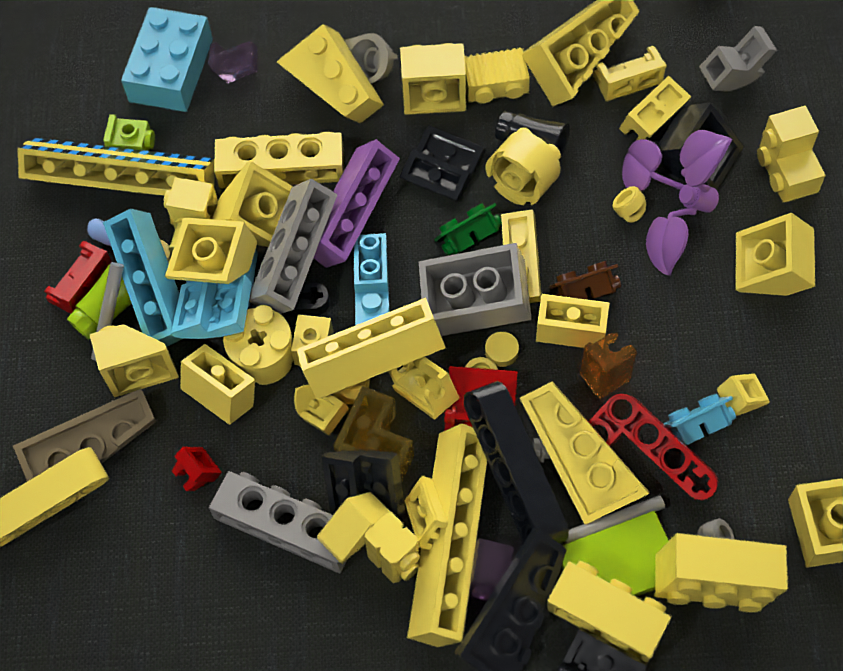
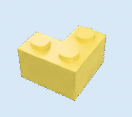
(789, 154)

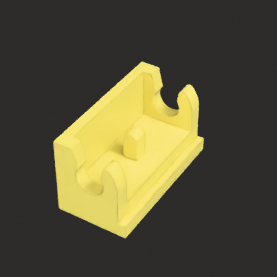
(631, 75)
(655, 109)
(425, 386)

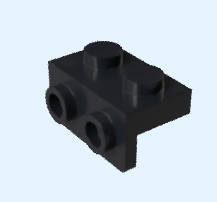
(594, 653)

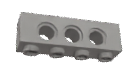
(293, 246)
(239, 490)

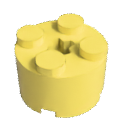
(524, 167)
(263, 346)

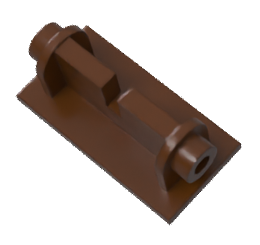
(598, 279)

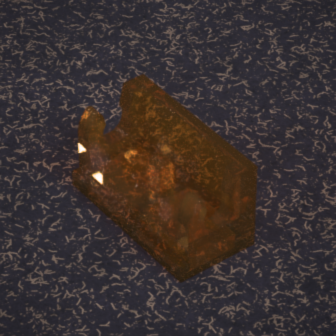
(607, 369)

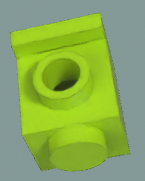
(129, 134)

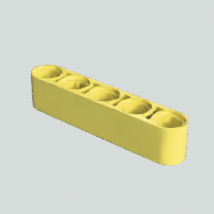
(49, 493)

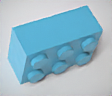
(167, 59)

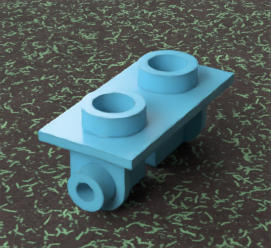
(711, 413)

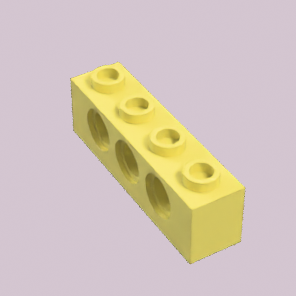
(295, 148)

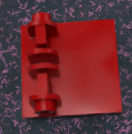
(472, 378)

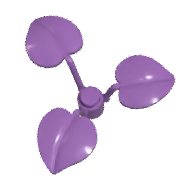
(700, 158)

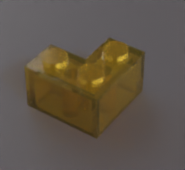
(369, 428)

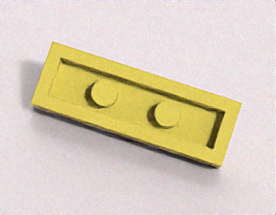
(521, 229)

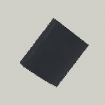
(443, 163)
(364, 472)

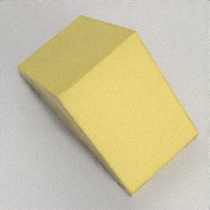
(347, 527)

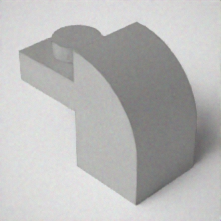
(740, 65)

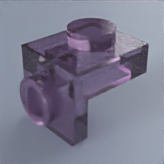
(234, 62)

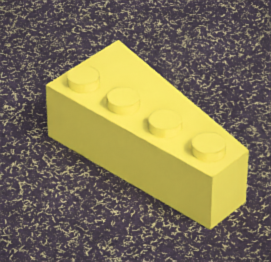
(573, 50)

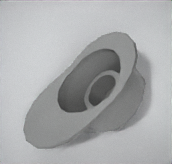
(372, 55)

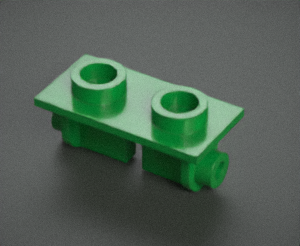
(457, 234)

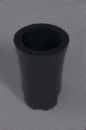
(549, 131)

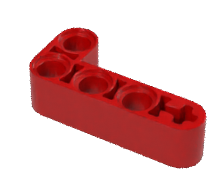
(657, 451)

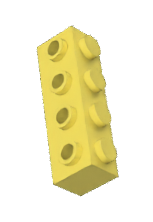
(370, 348)

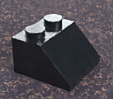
(691, 119)

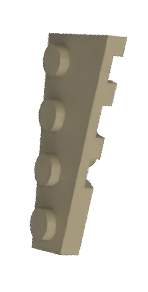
(103, 429)

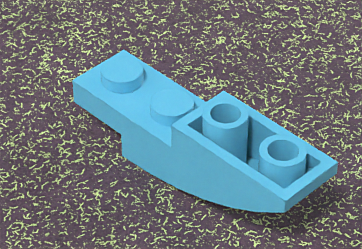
(371, 277)

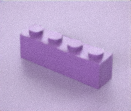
(356, 198)

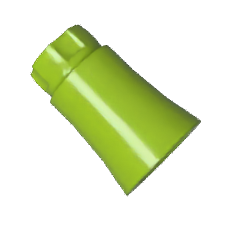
(88, 309)

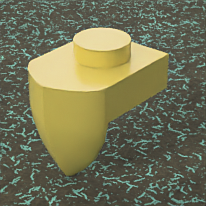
(321, 412)

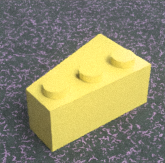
(333, 73)

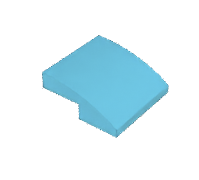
(211, 309)

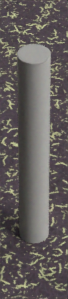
(110, 297)
(653, 504)

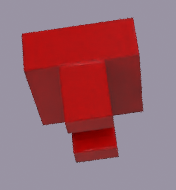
(197, 465)

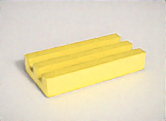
(426, 512)

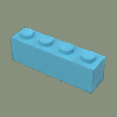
(144, 271)

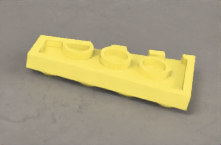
(585, 462)

